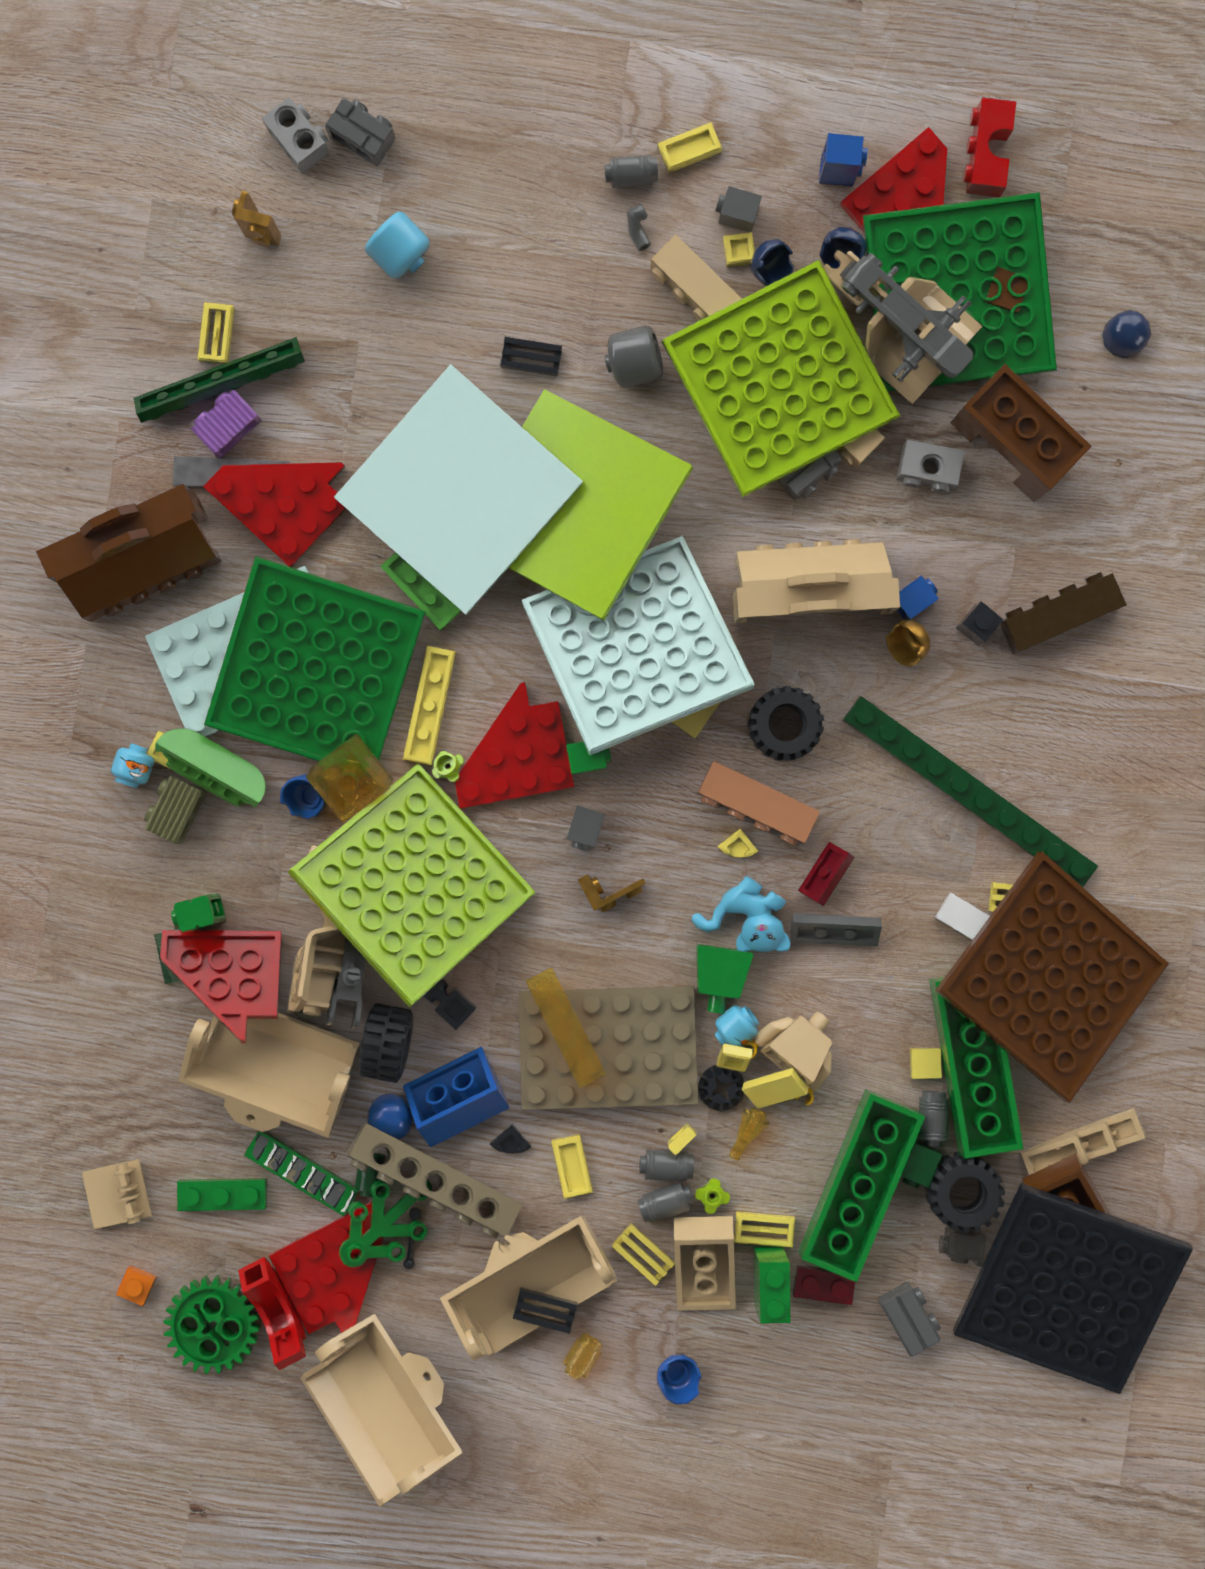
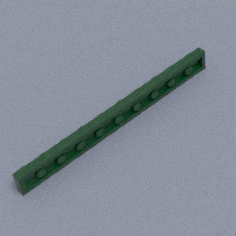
(966, 789)

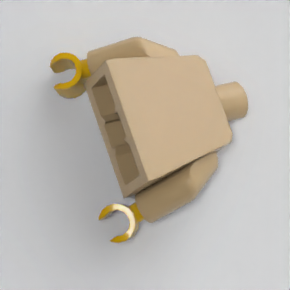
(798, 1046)

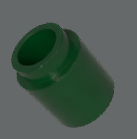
(366, 1179)

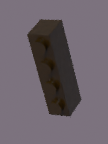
(1063, 613)

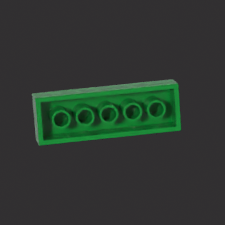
(976, 1084)
(861, 1185)

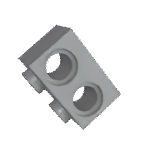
(293, 137)

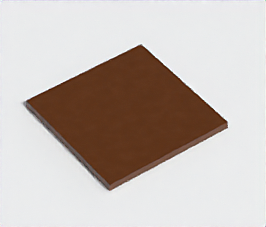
(1052, 977)

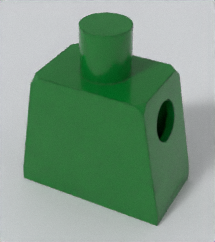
(721, 974)

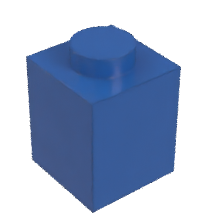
(916, 597)

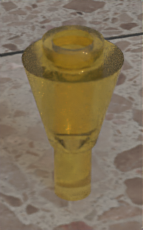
(751, 1125)

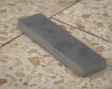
(196, 471)

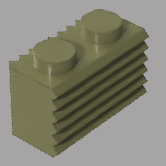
(174, 810)

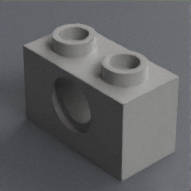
(945, 459)

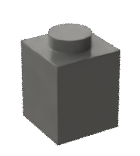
(738, 208)
(585, 828)

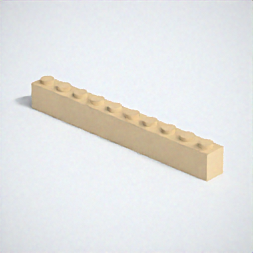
(706, 294)

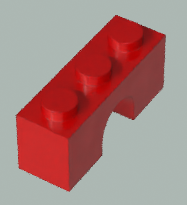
(986, 172)

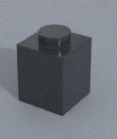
(979, 623)

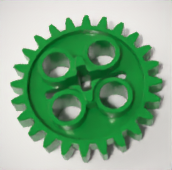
(191, 1340)

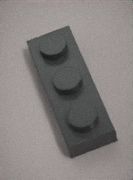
(835, 929)

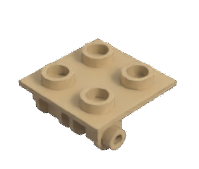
(116, 1194)

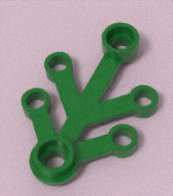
(380, 1226)

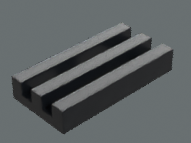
(533, 345)
(541, 1321)

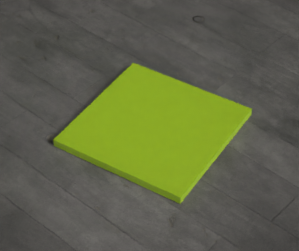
(780, 378)
(613, 515)
(412, 884)

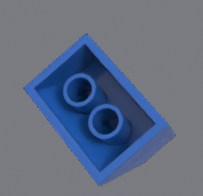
(455, 1097)

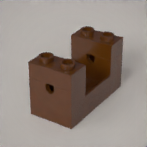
(1022, 431)

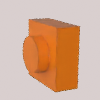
(136, 1285)

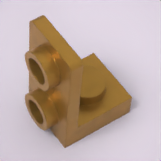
(593, 888)

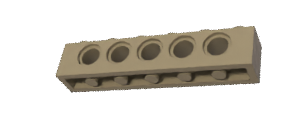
(503, 1208)

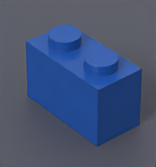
(842, 159)

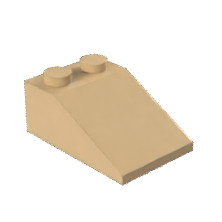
(704, 1263)

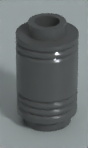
(631, 171)
(935, 1125)
(666, 1166)
(665, 1202)

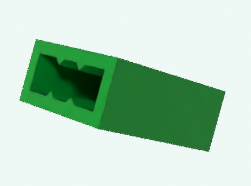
(771, 1284)

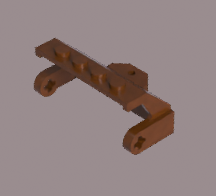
(131, 553)

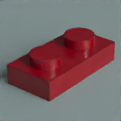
(826, 873)
(822, 1285)

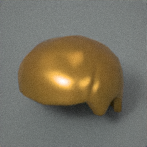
(908, 642)

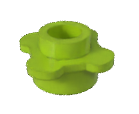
(440, 763)
(704, 1195)

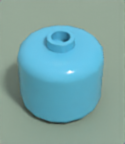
(398, 246)

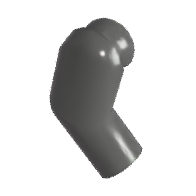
(635, 228)

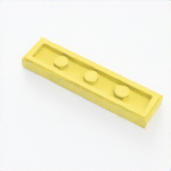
(429, 705)

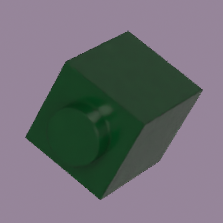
(921, 1165)

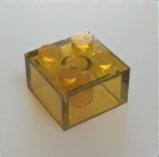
(349, 778)

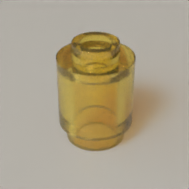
(582, 1356)

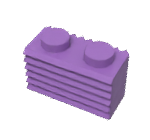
(225, 423)

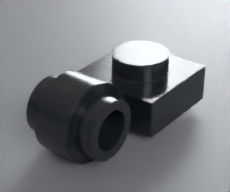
(453, 1007)

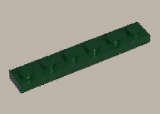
(218, 380)

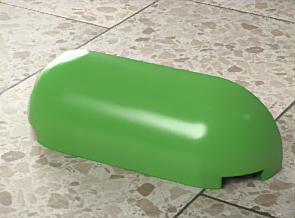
(212, 767)

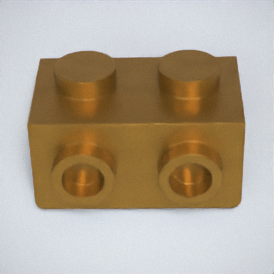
(253, 224)

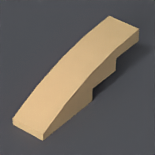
(1086, 1141)

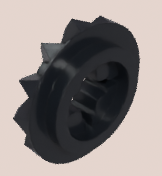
(717, 1101)

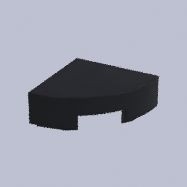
(510, 1141)

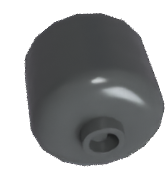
(634, 357)

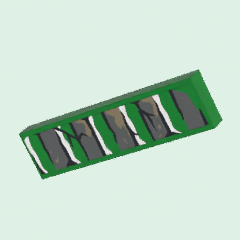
(301, 1172)

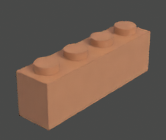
(758, 802)

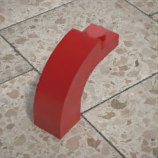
(283, 1325)

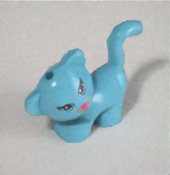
(761, 929)

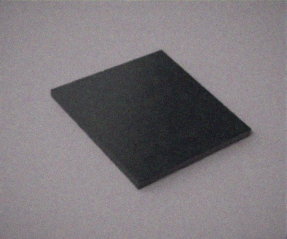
(1071, 1288)

